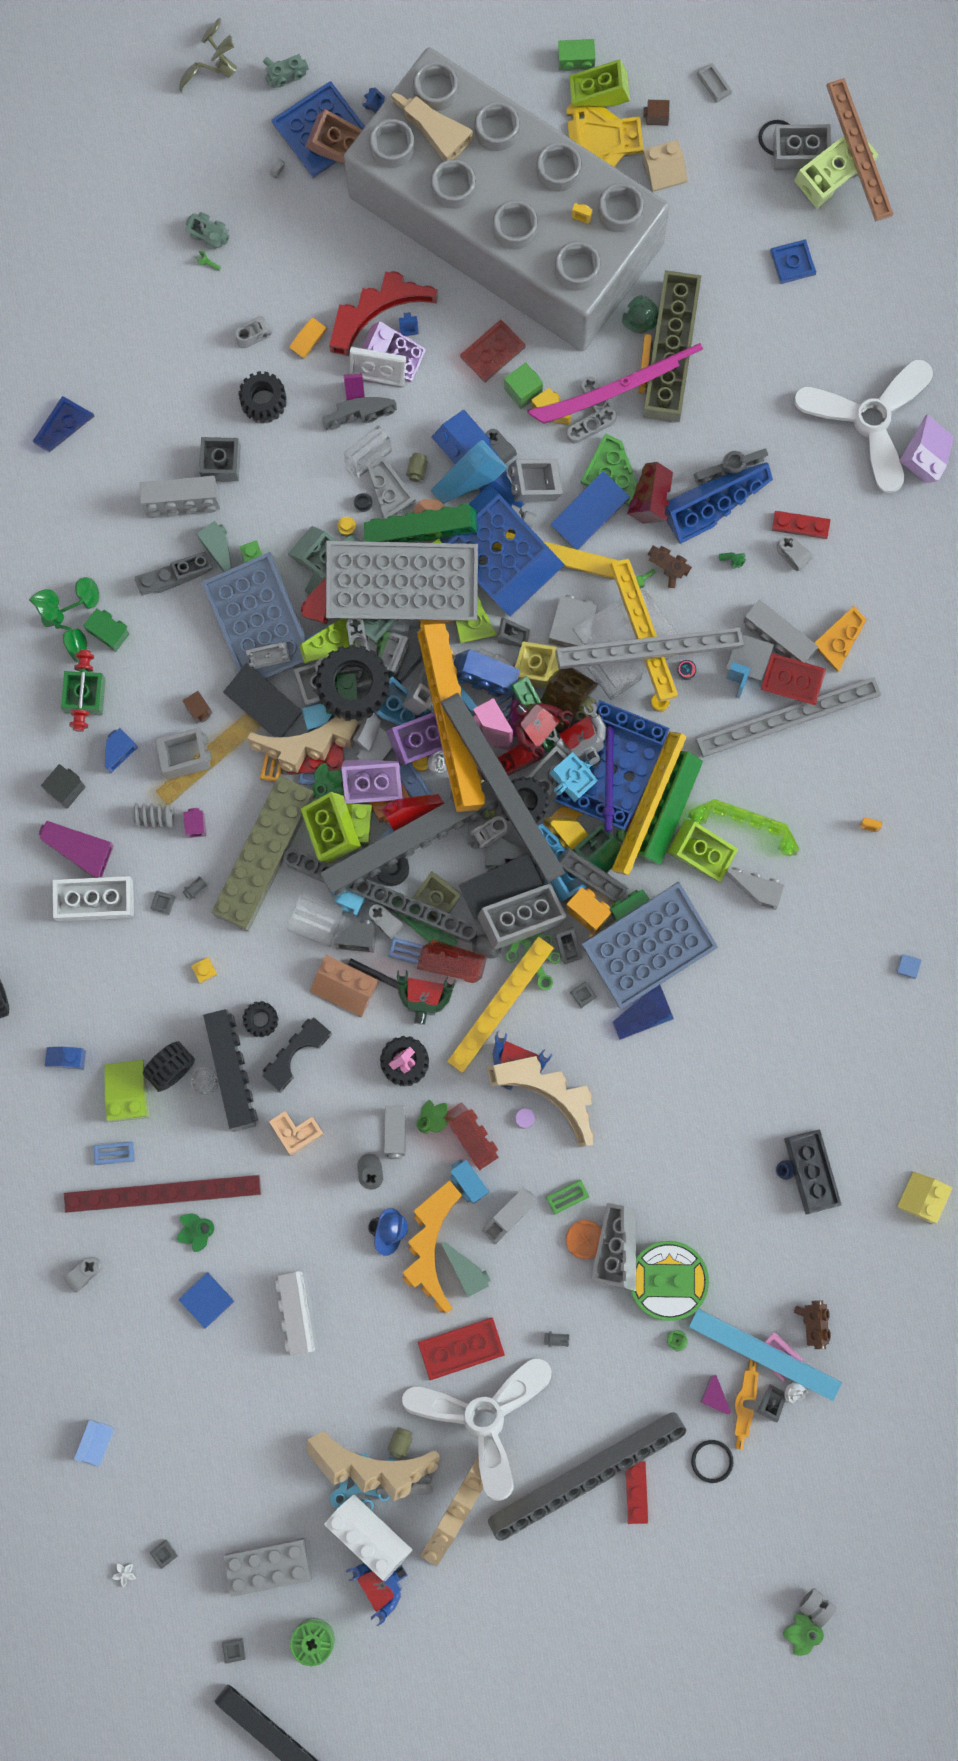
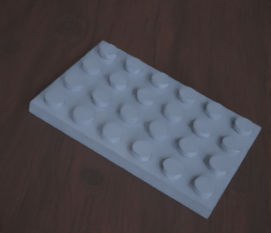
(255, 612)
(649, 945)

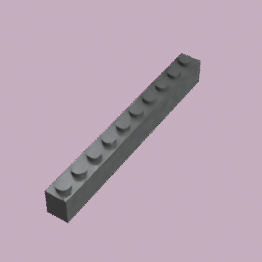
(402, 843)

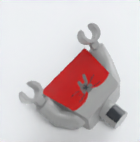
(583, 738)

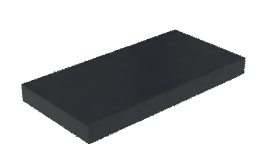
(262, 701)
(500, 883)
(812, 1172)

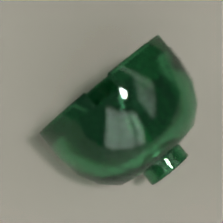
(641, 315)

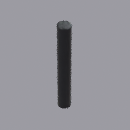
(373, 973)

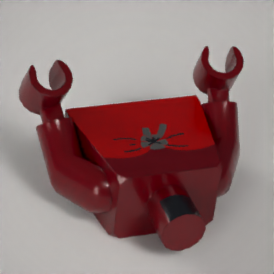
(535, 724)

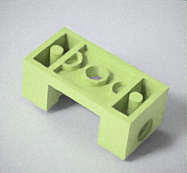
(822, 177)

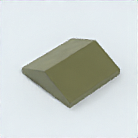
(437, 894)

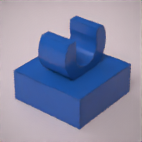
(374, 100)
(408, 325)

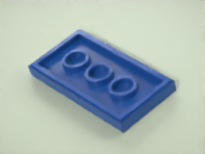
(590, 511)

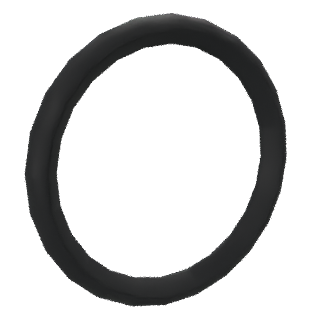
(762, 130)
(693, 1463)

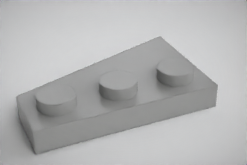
(389, 488)

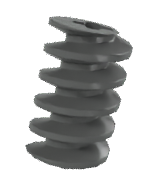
(370, 1171)

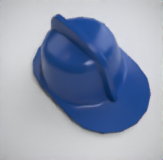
(390, 1231)

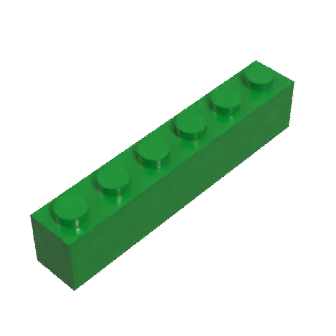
(423, 525)
(670, 808)

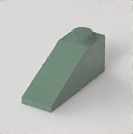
(216, 543)
(469, 1274)

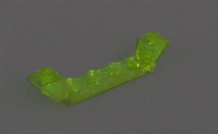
(787, 844)

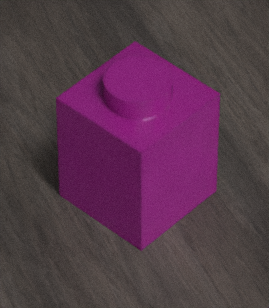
(194, 823)

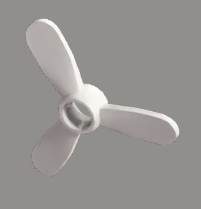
(883, 455)
(516, 1391)

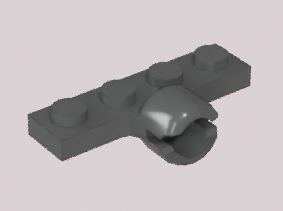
(732, 464)

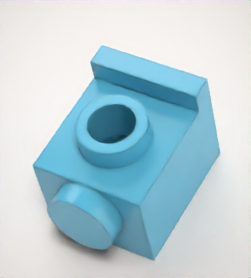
(350, 902)

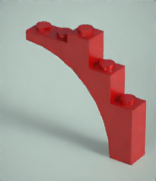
(372, 303)

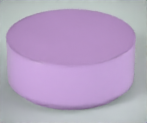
(525, 1118)

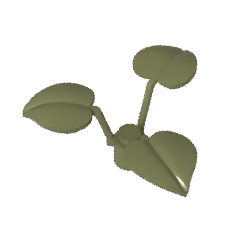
(223, 64)

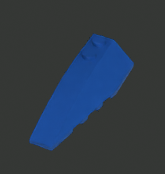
(462, 434)
(708, 503)

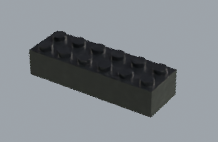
(229, 1070)

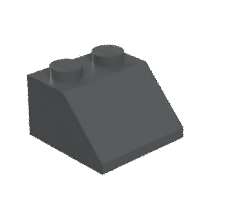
(357, 937)

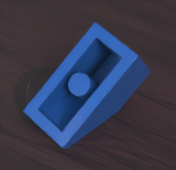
(118, 749)
(65, 1057)

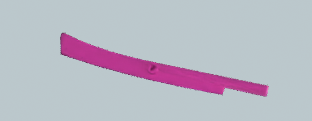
(561, 409)

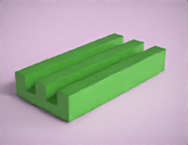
(552, 1204)

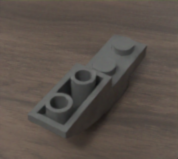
(366, 408)
(174, 574)

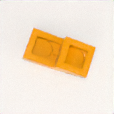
(307, 337)

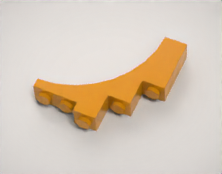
(423, 1270)

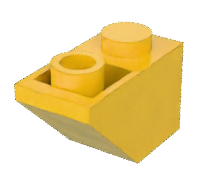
(546, 398)
(567, 830)

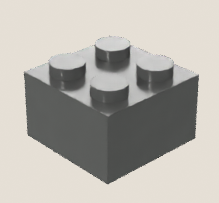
(220, 458)

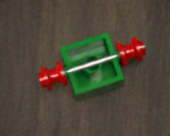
(82, 691)

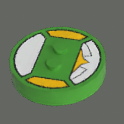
(670, 1281)

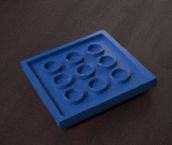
(298, 120)

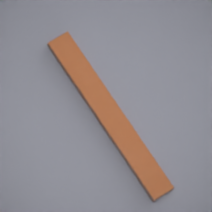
(859, 149)

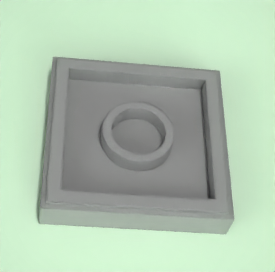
(753, 654)

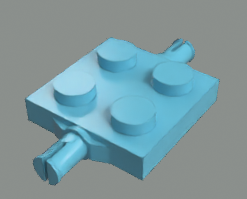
(573, 777)

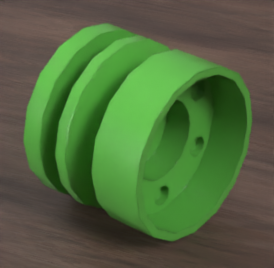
(324, 1639)

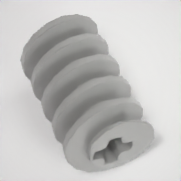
(153, 816)

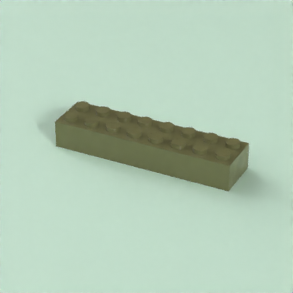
(672, 336)
(263, 853)

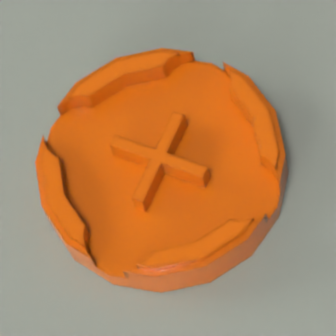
(583, 1239)

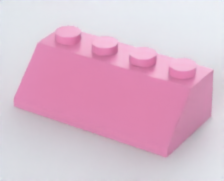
(494, 725)

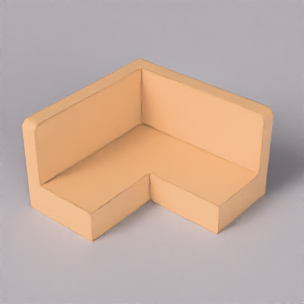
(295, 1137)

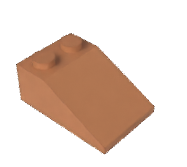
(332, 136)

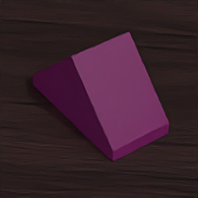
(354, 386)
(714, 1396)

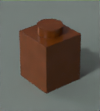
(657, 112)
(197, 707)

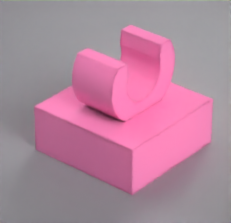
(403, 1060)

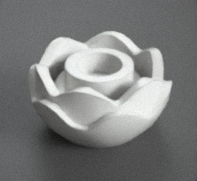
(437, 763)
(795, 1392)

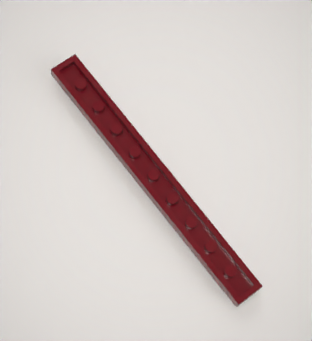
(162, 1193)

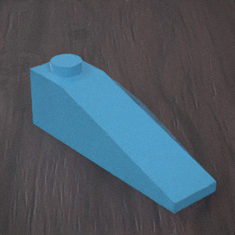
(472, 471)
(393, 709)
(566, 884)

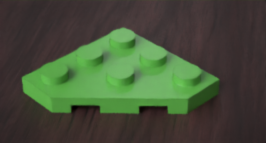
(614, 462)

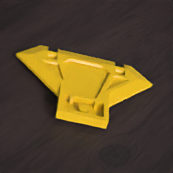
(605, 133)

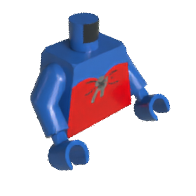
(509, 1052)
(381, 1594)

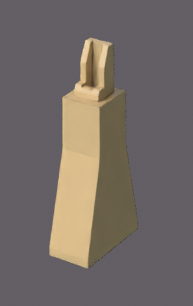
(443, 133)

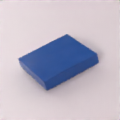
(793, 261)
(206, 1300)

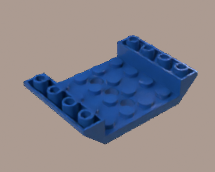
(522, 563)
(635, 752)

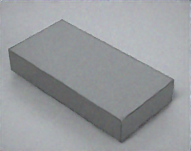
(714, 82)

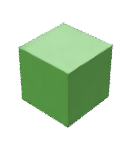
(523, 385)

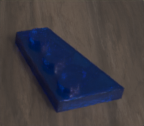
(61, 424)
(644, 1014)

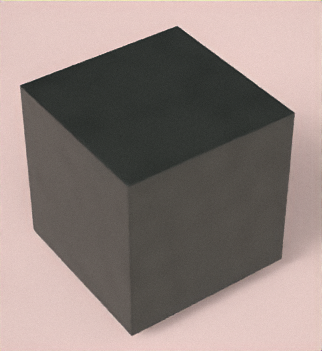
(63, 785)

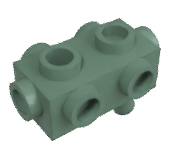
(285, 71)
(212, 233)

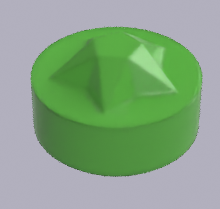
(677, 1340)

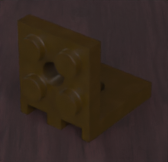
(567, 692)

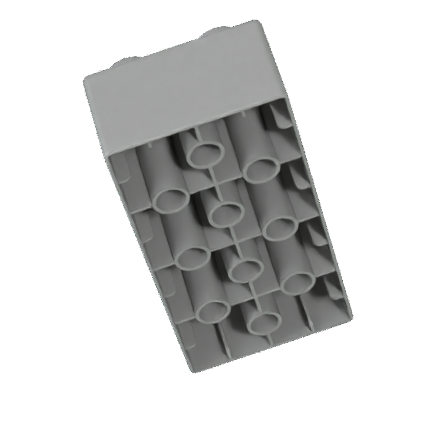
(508, 202)

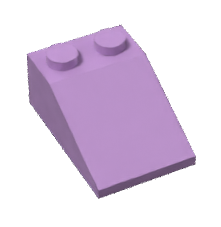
(928, 451)
(371, 780)

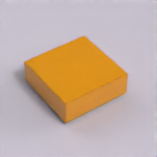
(870, 824)

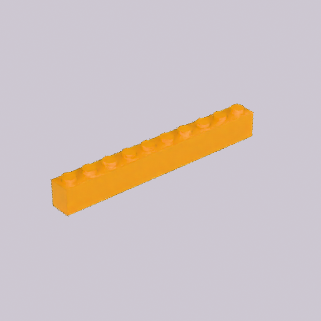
(442, 684)

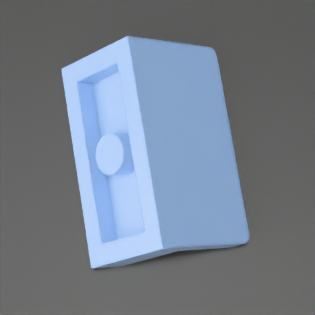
(94, 1443)

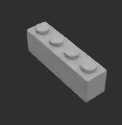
(779, 632)

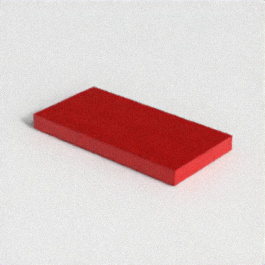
(461, 1348)

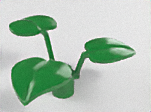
(47, 602)

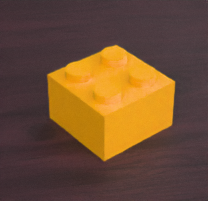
(588, 910)

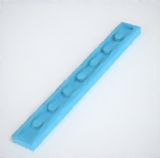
(765, 1354)

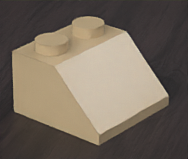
(664, 165)

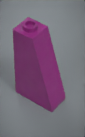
(80, 848)

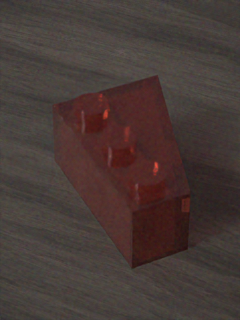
(451, 961)
(472, 1136)

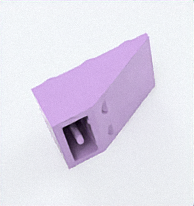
(387, 340)

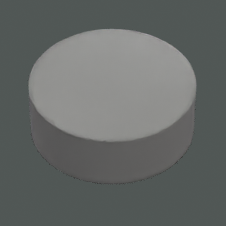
(277, 168)

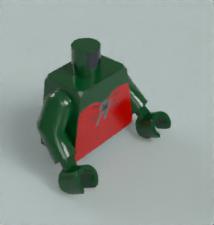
(423, 996)

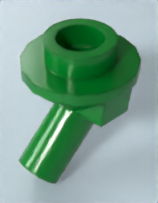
(737, 560)

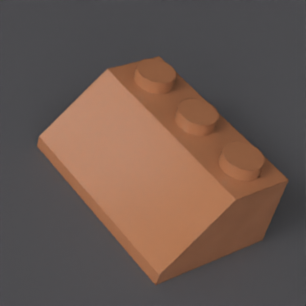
(344, 985)

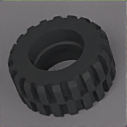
(346, 658)

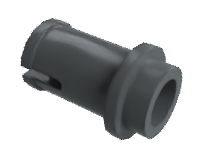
(193, 889)
(556, 1339)

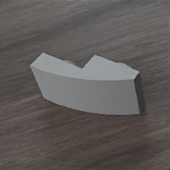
(368, 731)

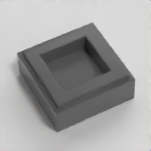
(162, 902)
(583, 994)
(163, 1554)
(233, 1650)

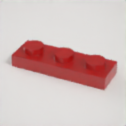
(801, 524)
(637, 1494)

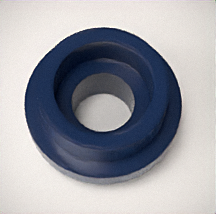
(782, 1172)

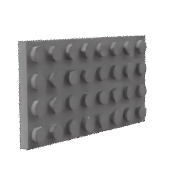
(401, 580)

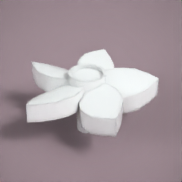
(124, 1574)

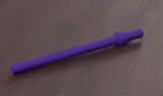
(608, 811)

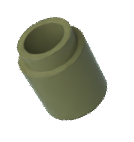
(417, 467)
(580, 713)
(400, 1442)

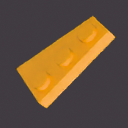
(839, 638)

